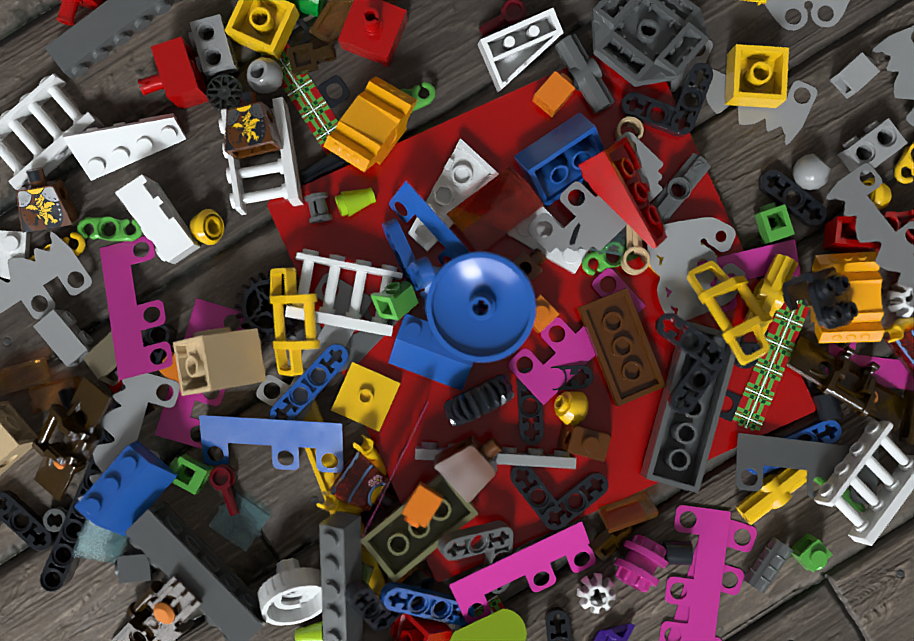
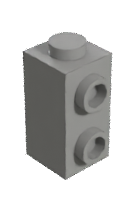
(64, 336)

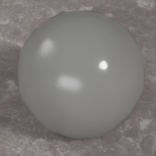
(264, 75)
(811, 172)

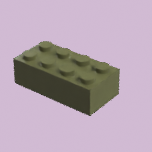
(401, 546)

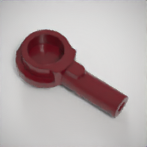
(511, 13)
(222, 479)

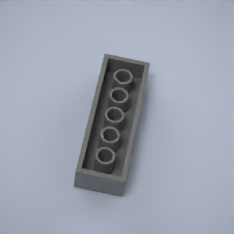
(683, 441)
(182, 552)

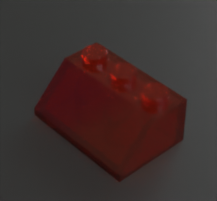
(495, 210)

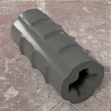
(768, 565)

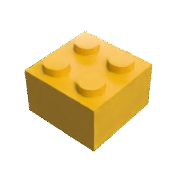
(263, 25)
(756, 76)

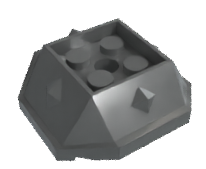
(674, 40)

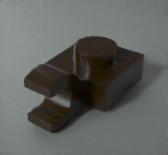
(306, 58)
(607, 543)

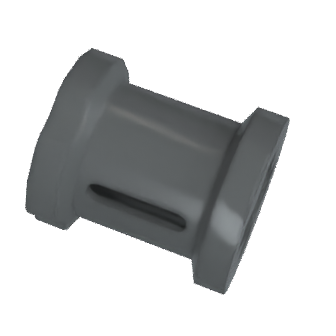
(318, 207)

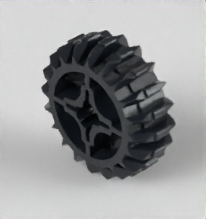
(260, 312)
(478, 400)

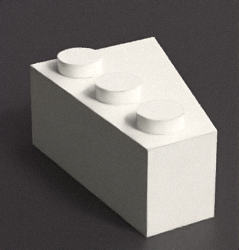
(518, 45)
(158, 219)

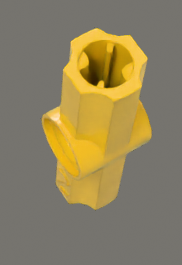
(770, 288)
(774, 493)

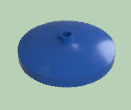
(474, 331)

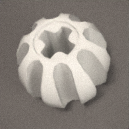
(898, 300)
(587, 591)

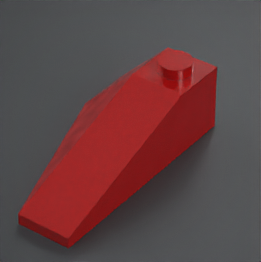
(616, 180)

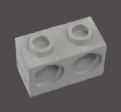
(218, 45)
(872, 149)

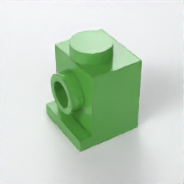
(782, 223)
(395, 300)
(195, 483)
(814, 556)

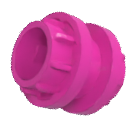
(641, 563)

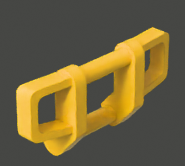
(728, 285)
(280, 343)

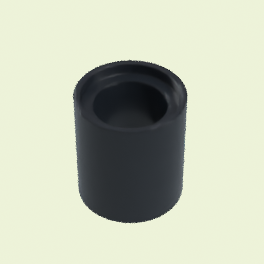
(827, 407)
(678, 552)

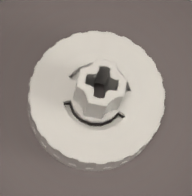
(291, 594)

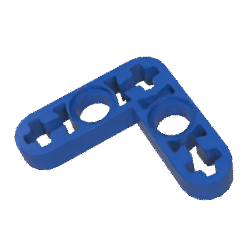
(416, 272)

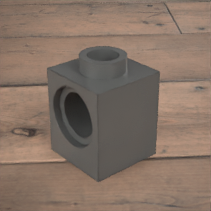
(134, 567)

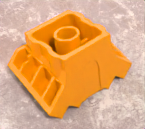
(371, 125)
(864, 292)

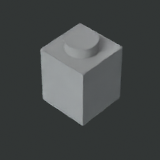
(855, 75)

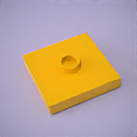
(365, 396)

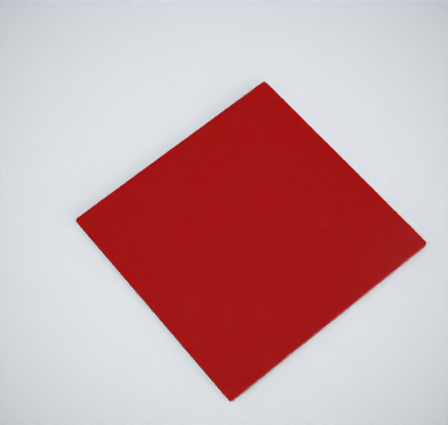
(497, 134)

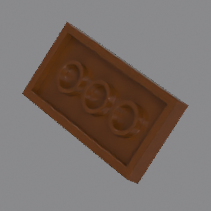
(621, 347)

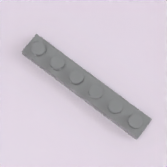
(509, 456)

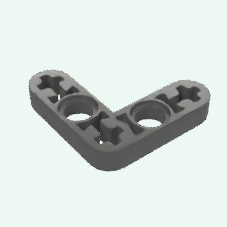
(488, 544)

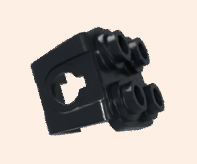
(825, 294)

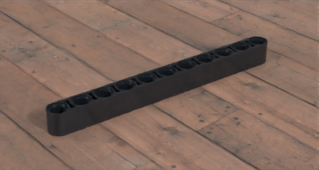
(67, 535)

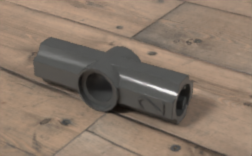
(584, 74)
(686, 178)

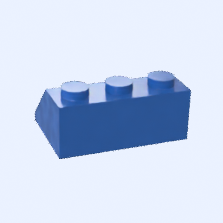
(555, 158)
(422, 354)
(126, 489)

